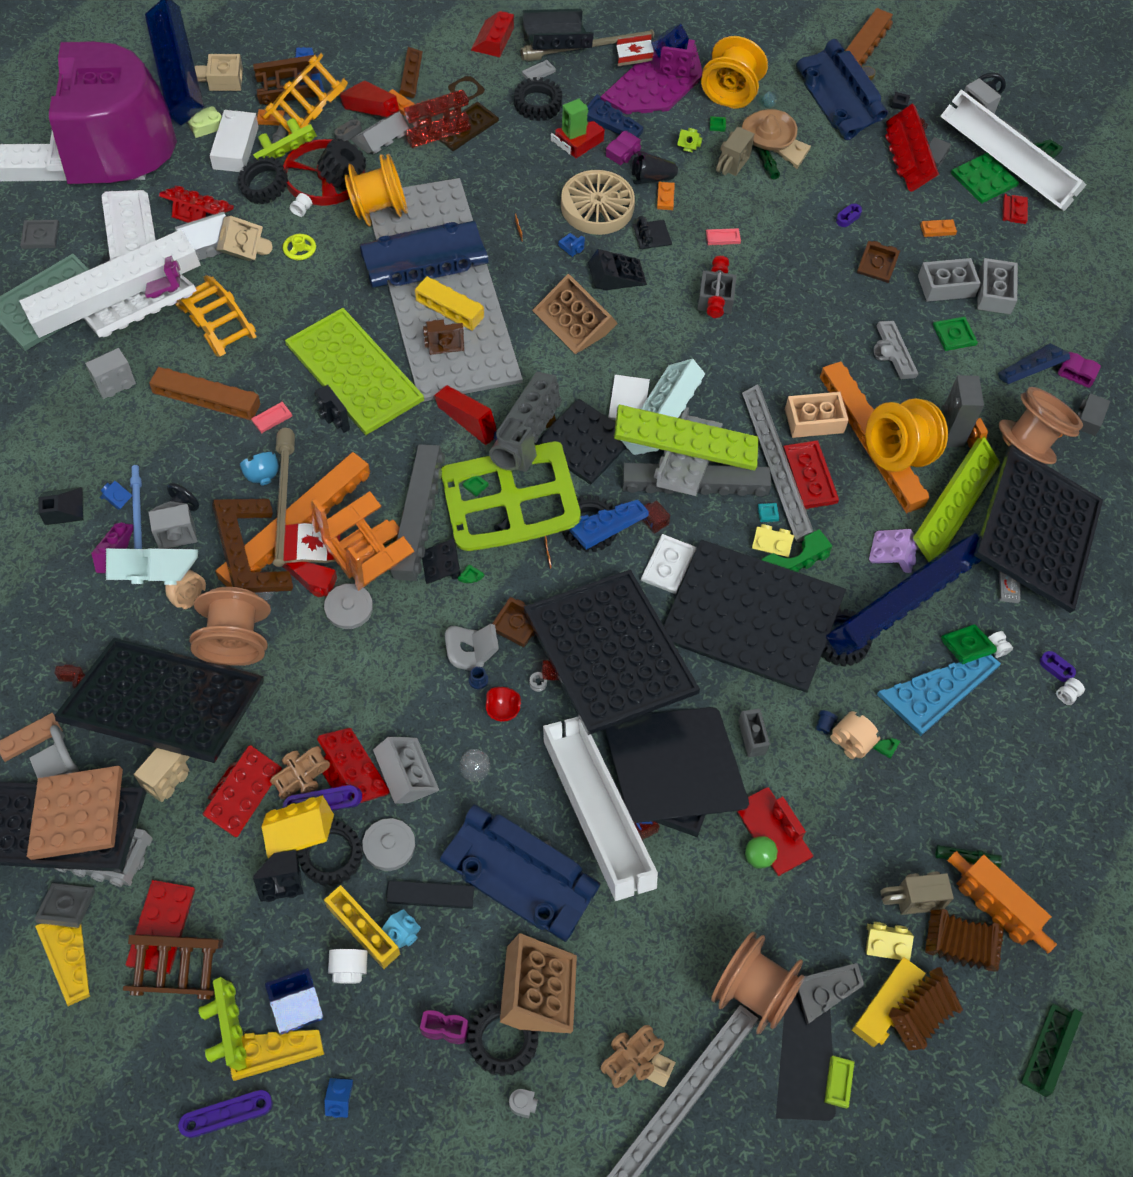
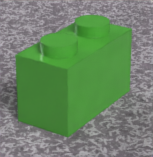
(574, 119)

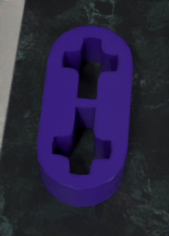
(851, 217)
(1057, 666)

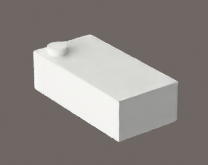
(234, 140)

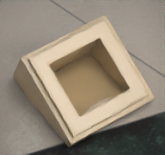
(662, 1069)

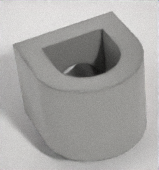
(523, 1102)

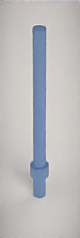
(135, 484)

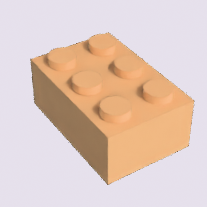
(816, 414)

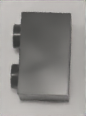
(1093, 413)

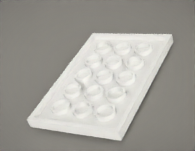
(135, 309)

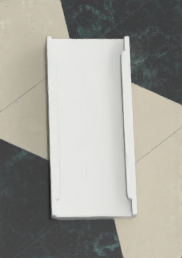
(127, 221)

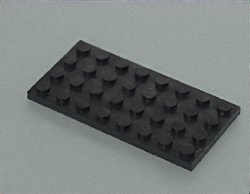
(15, 825)

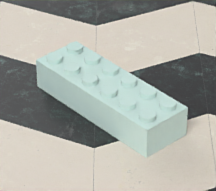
(671, 395)

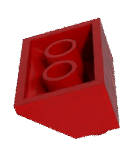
(494, 34)

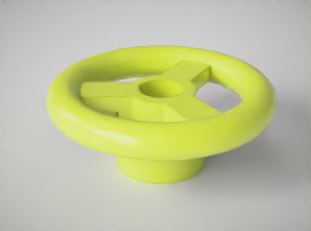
(299, 245)

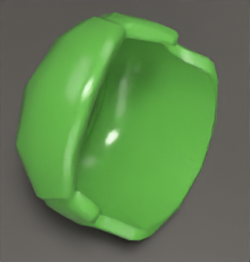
(761, 852)

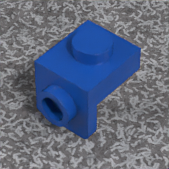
(572, 244)
(115, 494)
(338, 1097)

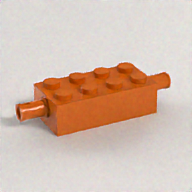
(1003, 901)

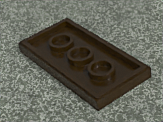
(479, 119)

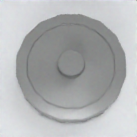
(348, 606)
(388, 844)

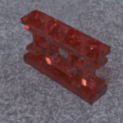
(439, 128)

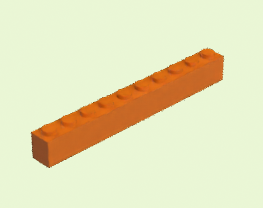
(903, 483)
(327, 492)

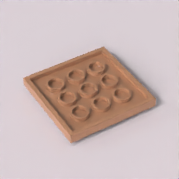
(75, 813)

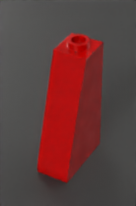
(369, 99)
(468, 413)

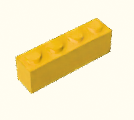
(449, 303)
(362, 927)
(876, 1019)

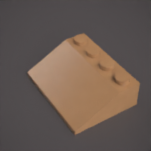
(574, 315)
(538, 986)

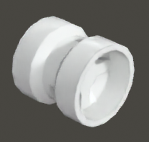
(300, 205)
(1000, 642)
(1070, 691)

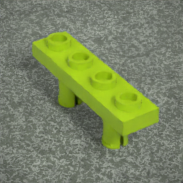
(289, 143)
(231, 1031)

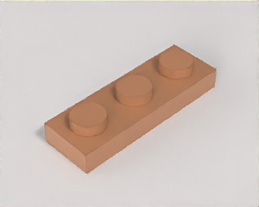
(27, 737)

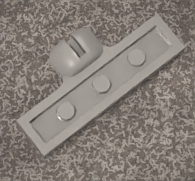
(894, 349)

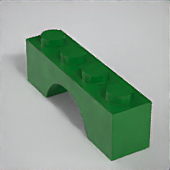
(814, 548)

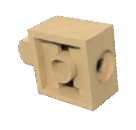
(222, 72)
(242, 239)
(162, 773)

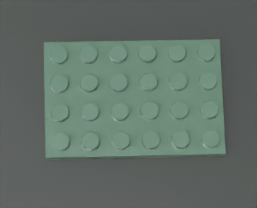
(12, 314)

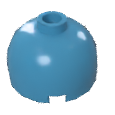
(261, 468)

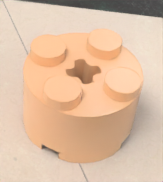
(855, 735)

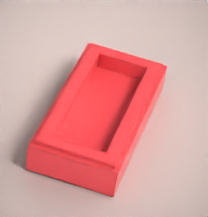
(723, 236)
(271, 417)

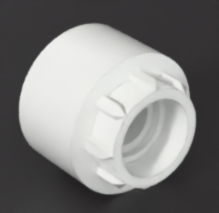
(347, 965)

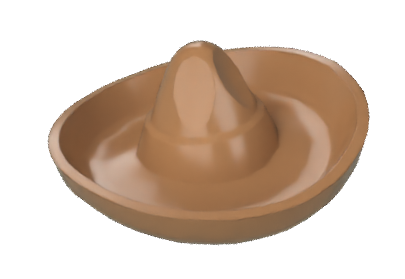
(772, 129)

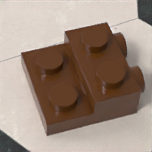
(878, 261)
(442, 337)
(513, 623)

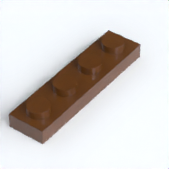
(410, 72)

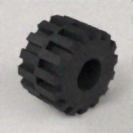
(335, 161)

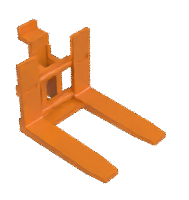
(363, 551)

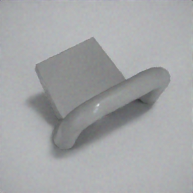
(483, 641)
(54, 759)

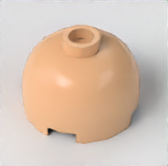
(186, 590)

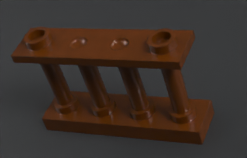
(164, 945)

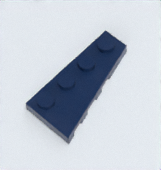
(611, 119)
(1035, 362)

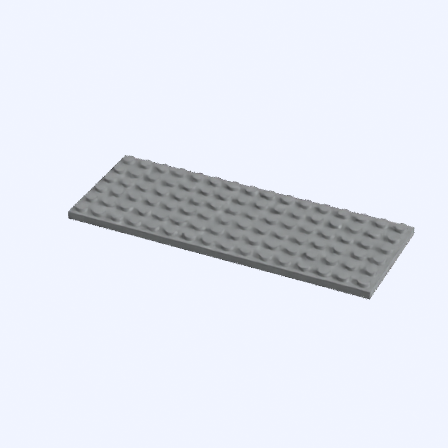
(488, 351)

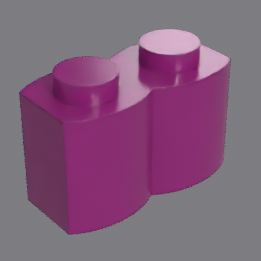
(623, 148)
(1079, 370)
(438, 1026)

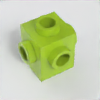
(684, 137)

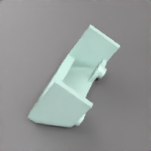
(149, 564)

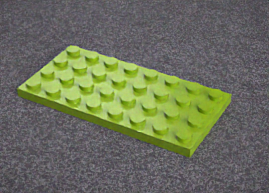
(355, 369)

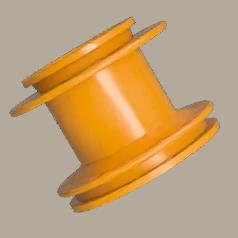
(734, 72)
(376, 190)
(906, 434)

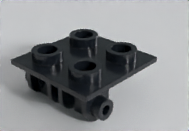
(651, 233)
(441, 562)

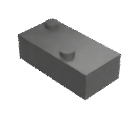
(962, 409)

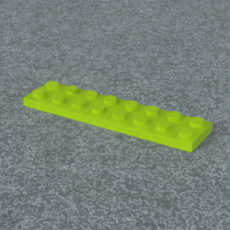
(686, 437)
(957, 500)

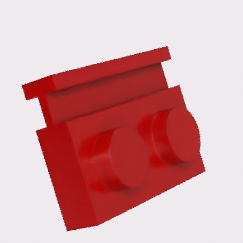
(1015, 209)

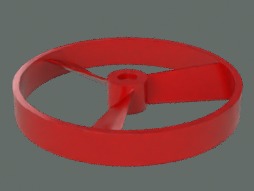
(329, 194)

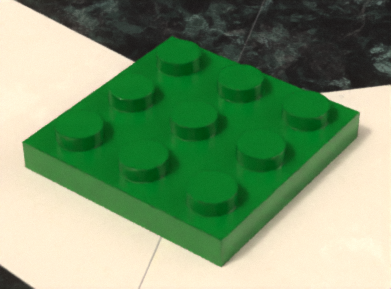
(984, 177)

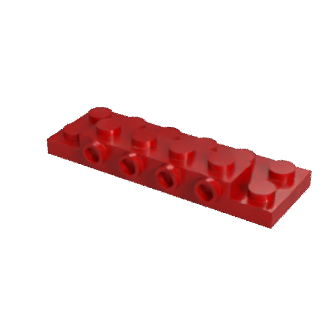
(910, 148)

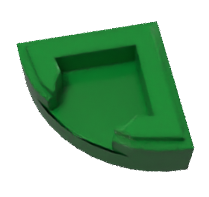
(470, 574)
(887, 746)

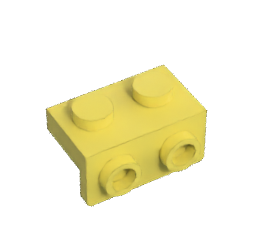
(773, 541)
(889, 941)

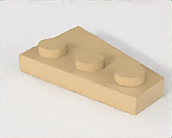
(795, 153)

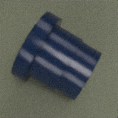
(478, 683)
(826, 721)

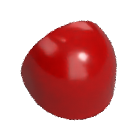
(502, 703)

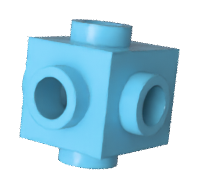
(401, 928)

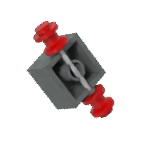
(717, 289)

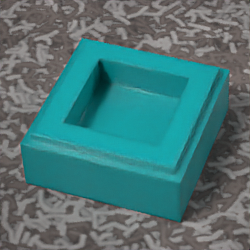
(768, 512)

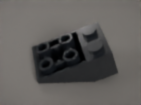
(615, 271)

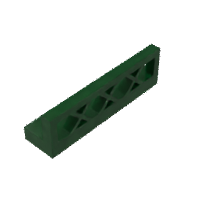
(1059, 1053)

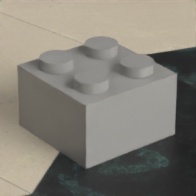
(110, 373)

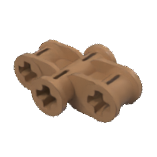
(300, 772)
(638, 1051)

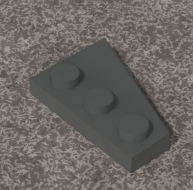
(827, 988)

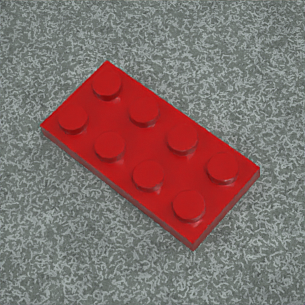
(811, 474)
(162, 915)

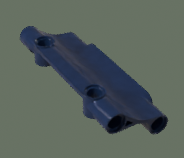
(842, 89)
(423, 249)
(520, 872)

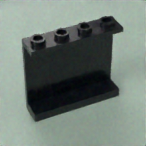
(556, 29)

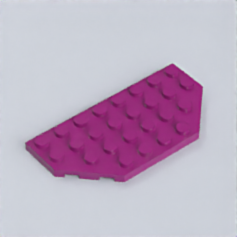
(648, 90)

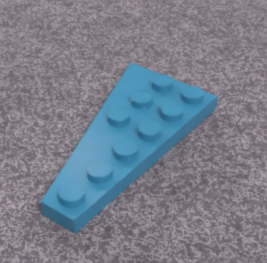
(934, 694)

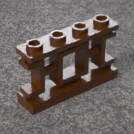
(283, 69)

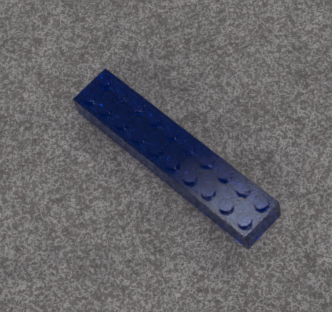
(174, 61)
(904, 597)

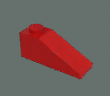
(313, 577)

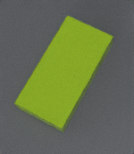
(839, 1082)

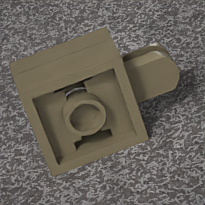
(735, 151)
(920, 893)

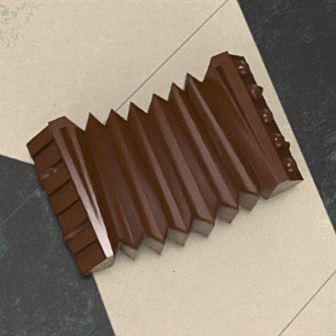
(964, 941)
(925, 1009)

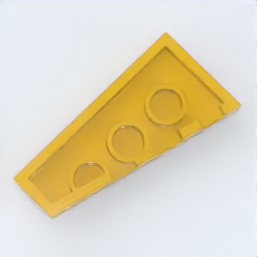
(67, 958)
(276, 1050)

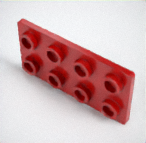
(191, 205)
(351, 765)
(240, 791)
(776, 820)

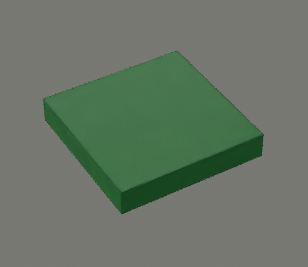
(955, 333)
(968, 644)

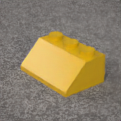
(297, 826)

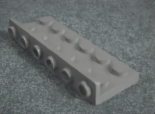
(681, 471)

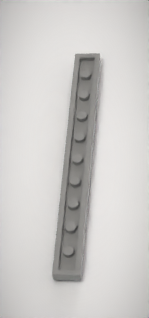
(778, 463)
(685, 1095)

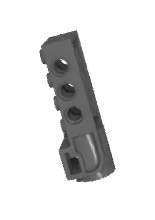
(525, 422)

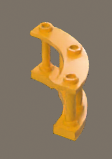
(313, 111)
(197, 314)

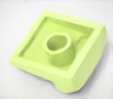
(205, 122)

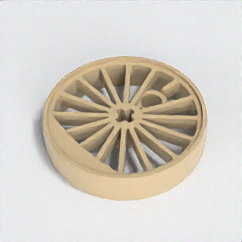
(597, 201)

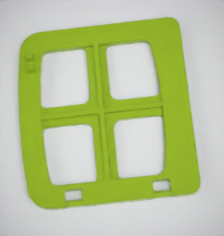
(510, 498)

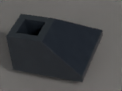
(61, 506)
(279, 877)

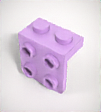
(894, 546)

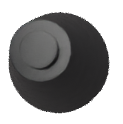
(651, 168)

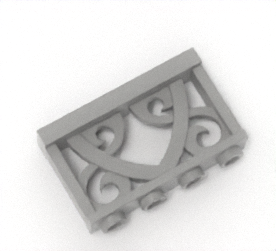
(142, 840)

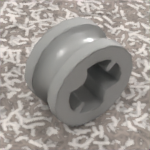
(534, 686)

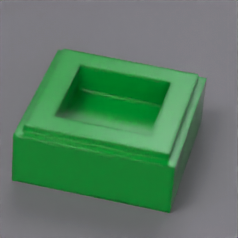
(717, 123)
(475, 485)

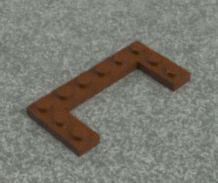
(226, 516)

